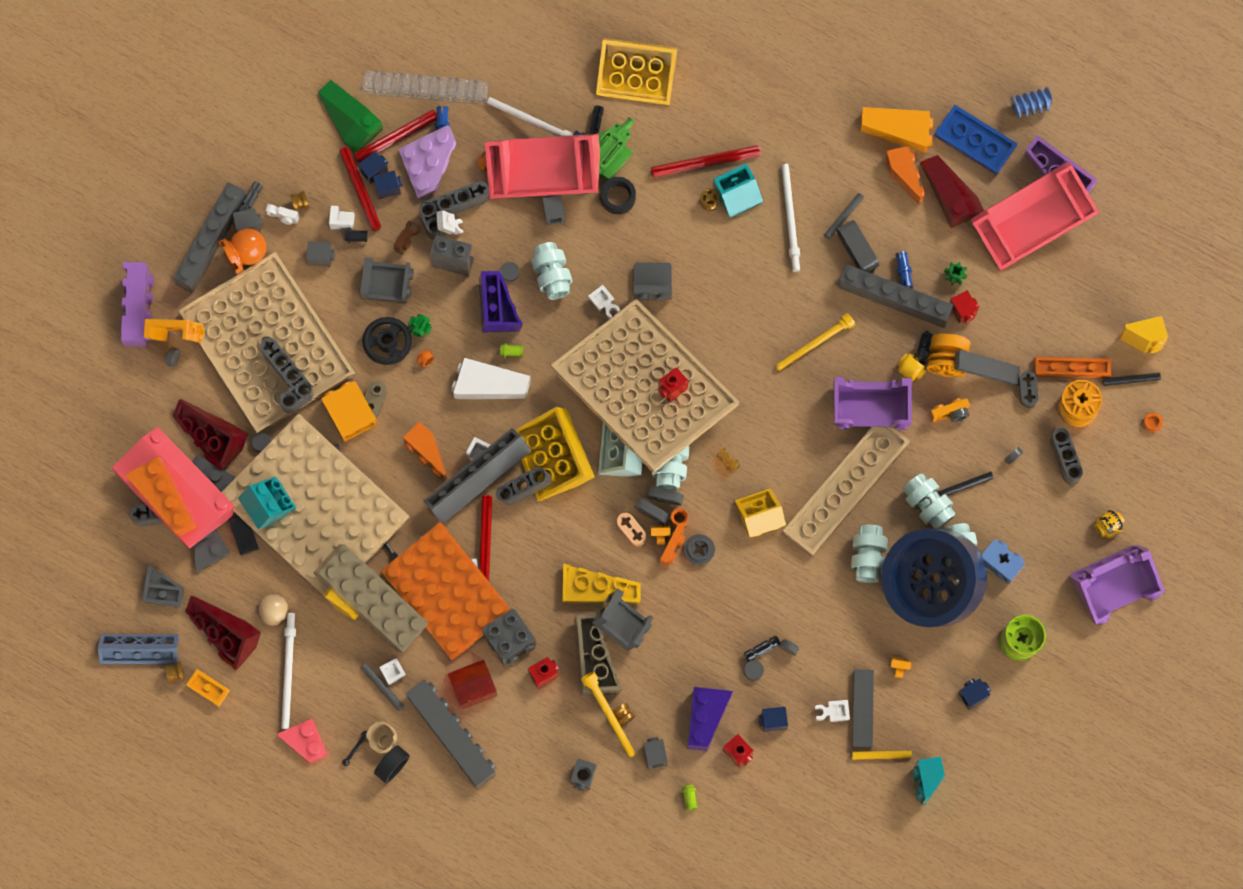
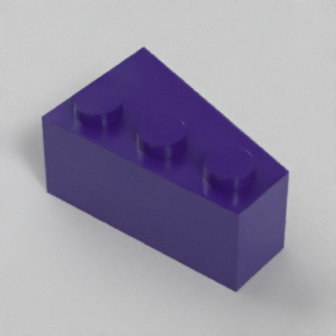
(497, 309)
(706, 714)

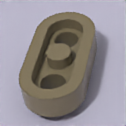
(376, 399)

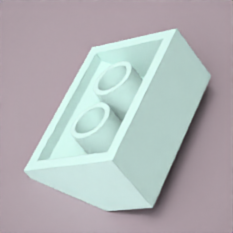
(616, 457)

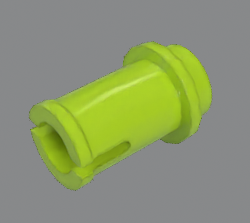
(511, 350)
(690, 797)

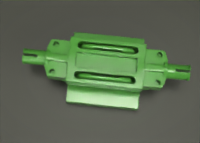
(613, 149)

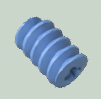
(1031, 102)

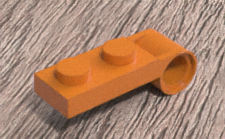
(677, 538)

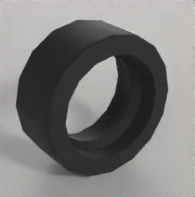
(618, 209)
(391, 764)

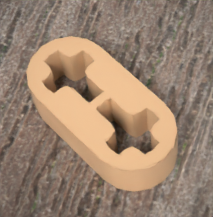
(634, 527)

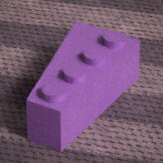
(1047, 158)
(136, 303)

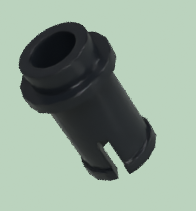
(356, 235)

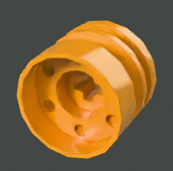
(943, 354)
(1078, 413)

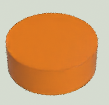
(1152, 422)

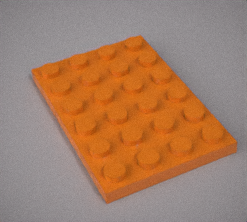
(446, 590)

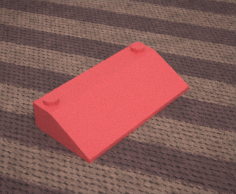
(543, 166)
(1034, 215)
(204, 500)

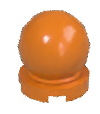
(245, 248)

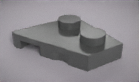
(161, 590)

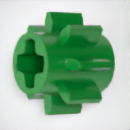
(953, 278)
(419, 325)

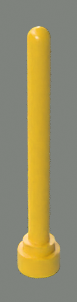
(845, 322)
(591, 682)

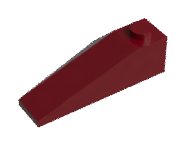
(953, 195)
(214, 436)
(228, 633)

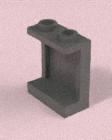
(451, 255)
(386, 281)
(622, 621)

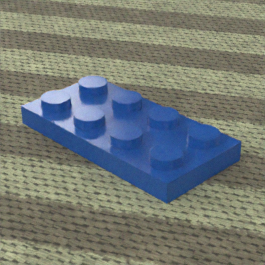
(975, 139)

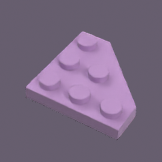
(428, 159)

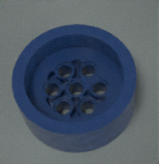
(905, 592)

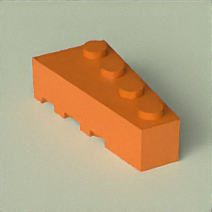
(161, 492)

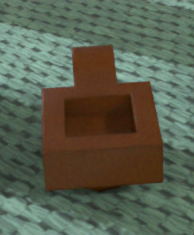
(404, 240)

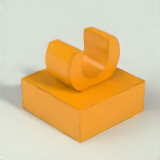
(660, 532)
(900, 664)

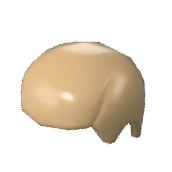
(273, 609)
(381, 737)

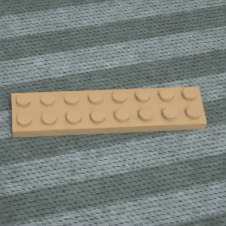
(845, 488)

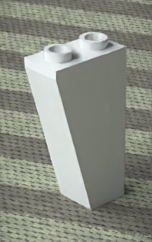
(489, 382)

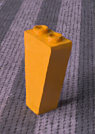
(899, 126)

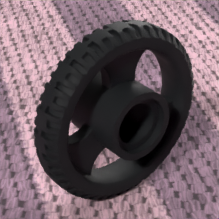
(394, 354)

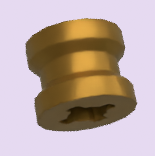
(709, 195)
(299, 201)
(175, 672)
(623, 714)

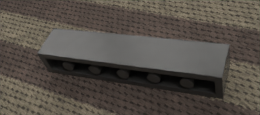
(207, 240)
(895, 296)
(477, 475)
(451, 734)

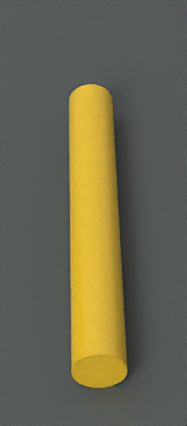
(881, 755)

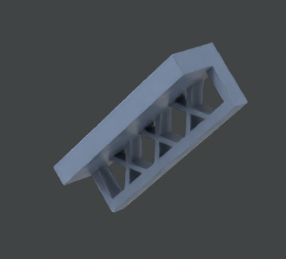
(138, 651)

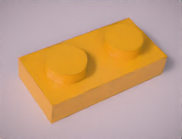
(941, 412)
(207, 688)

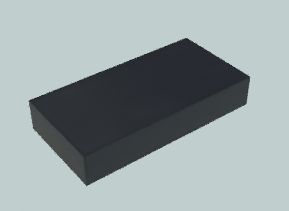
(243, 536)

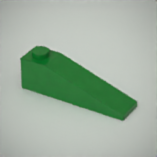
(351, 118)

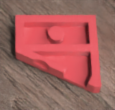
(305, 741)

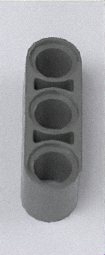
(857, 246)
(1066, 447)
(515, 484)

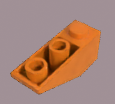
(902, 169)
(423, 444)

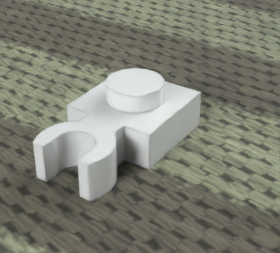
(285, 215)
(447, 223)
(603, 300)
(836, 711)

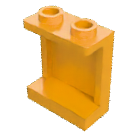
(158, 329)
(349, 410)

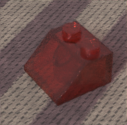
(472, 684)

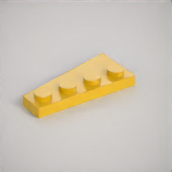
(594, 587)

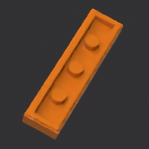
(1072, 367)

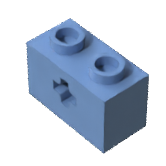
(1007, 570)

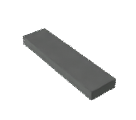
(987, 367)
(863, 708)

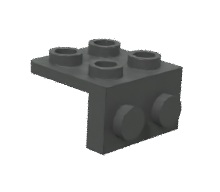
(652, 281)
(510, 637)

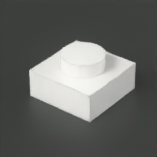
(392, 671)

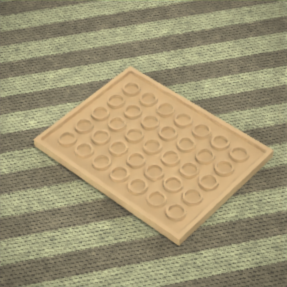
(260, 306)
(619, 377)
(331, 500)

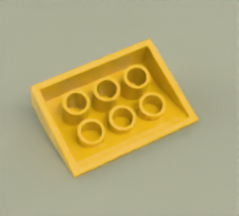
(636, 71)
(556, 450)

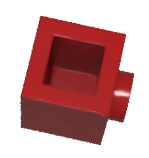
(964, 307)
(672, 384)
(543, 672)
(738, 751)

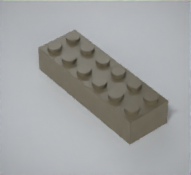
(370, 598)

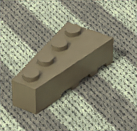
(594, 656)

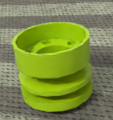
(1023, 627)

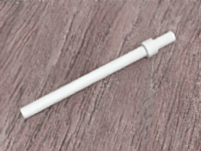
(530, 119)
(794, 251)
(289, 633)

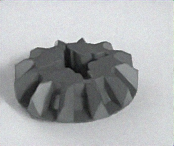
(699, 540)

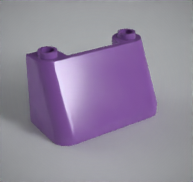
(872, 404)
(1117, 582)

